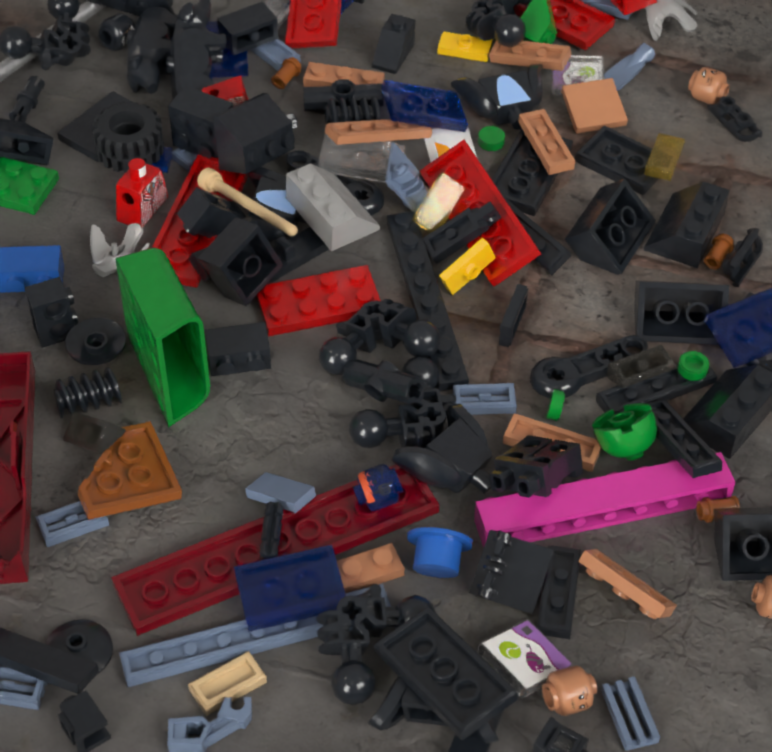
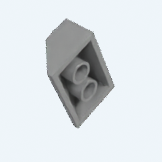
(328, 206)

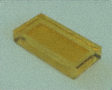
(664, 157)
(438, 203)

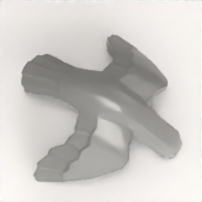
(663, 10)
(104, 255)

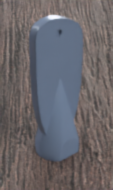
(630, 66)

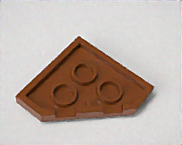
(130, 475)

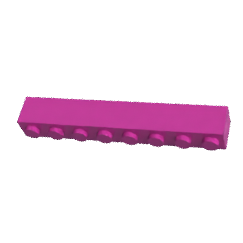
(601, 502)

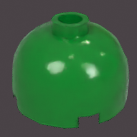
(627, 432)

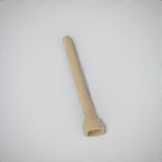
(212, 182)

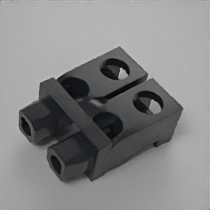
(538, 468)

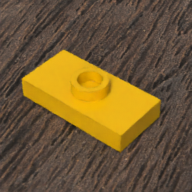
(464, 46)
(467, 266)

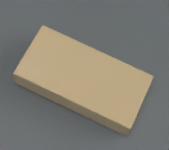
(228, 680)

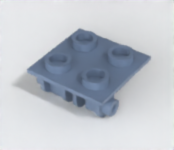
(405, 179)

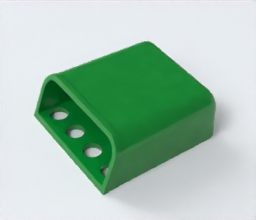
(164, 332)

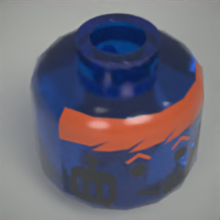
(378, 487)

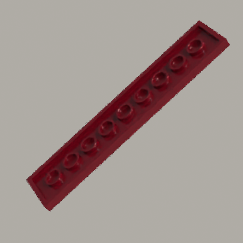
(205, 571)

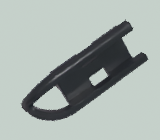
(739, 121)
(744, 254)

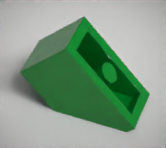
(539, 22)

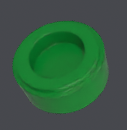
(491, 138)
(693, 365)
(555, 405)

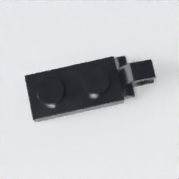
(460, 231)

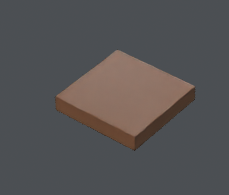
(594, 105)

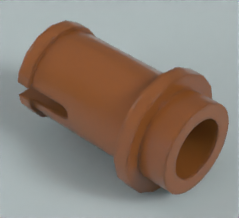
(290, 68)
(722, 245)
(706, 508)

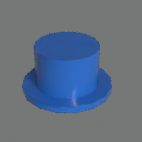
(438, 551)

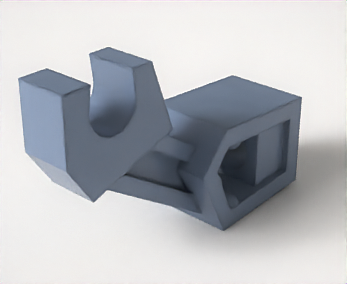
(226, 723)

